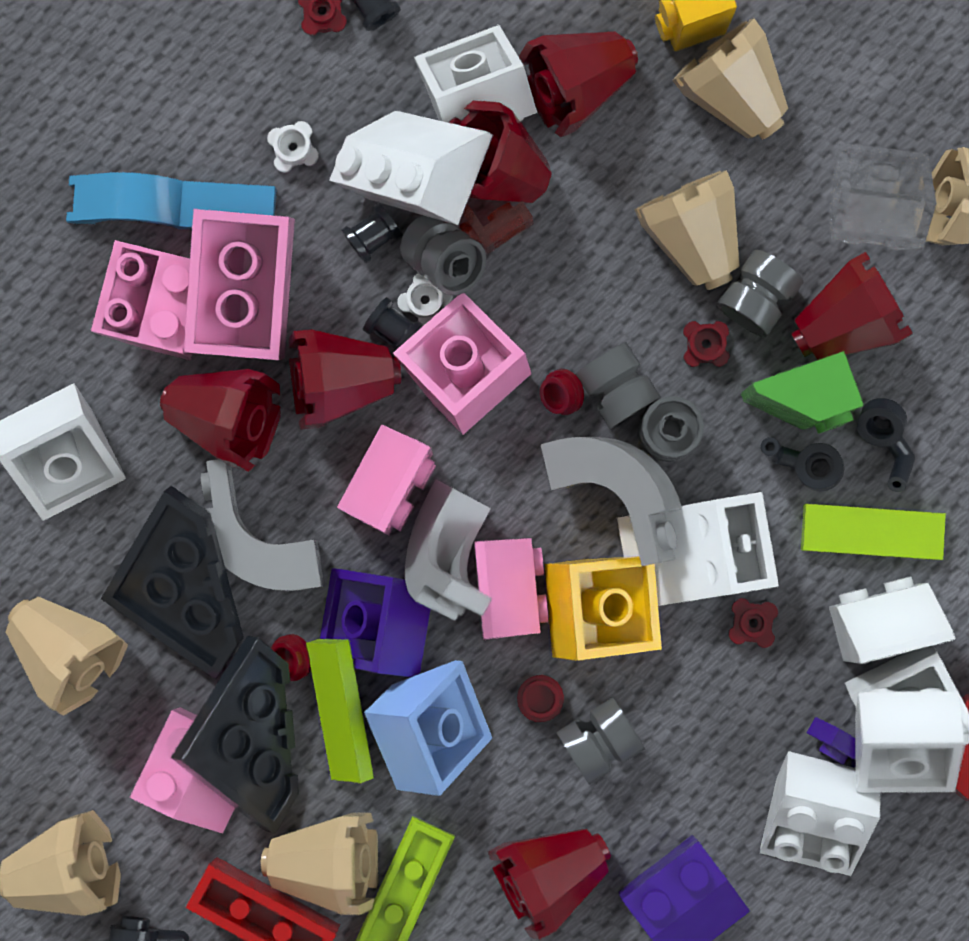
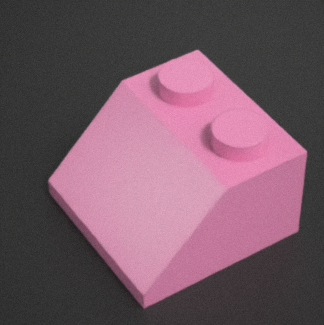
(463, 362)
(508, 577)
(173, 789)

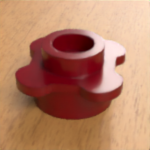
(315, 23)
(715, 334)
(741, 630)

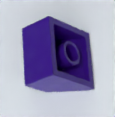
(379, 621)
(684, 897)

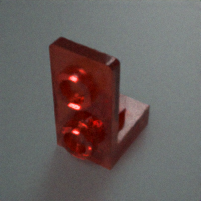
(504, 225)

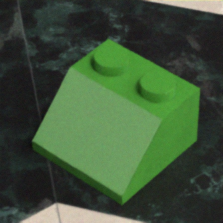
(809, 395)

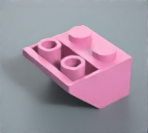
(144, 299)
(387, 480)

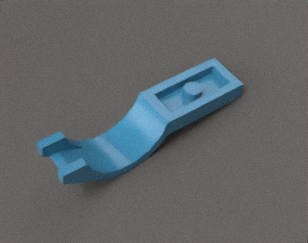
(161, 199)

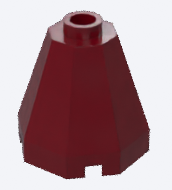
(578, 70)
(513, 162)
(850, 314)
(338, 376)
(225, 413)
(549, 875)

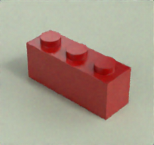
(255, 909)

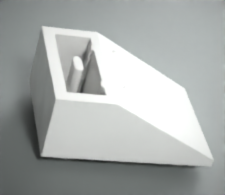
(718, 550)

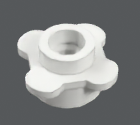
(297, 134)
(412, 302)

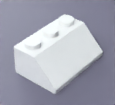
(413, 164)

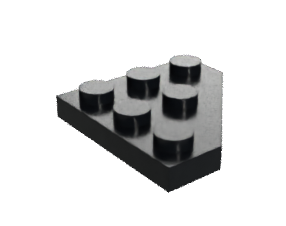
(179, 584)
(245, 737)

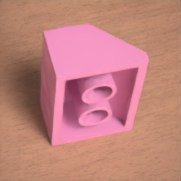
(239, 284)

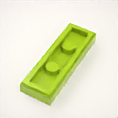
(873, 532)
(340, 710)
(407, 883)

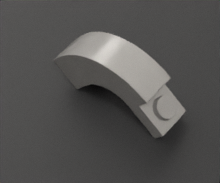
(628, 474)
(441, 551)
(263, 564)

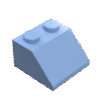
(429, 728)

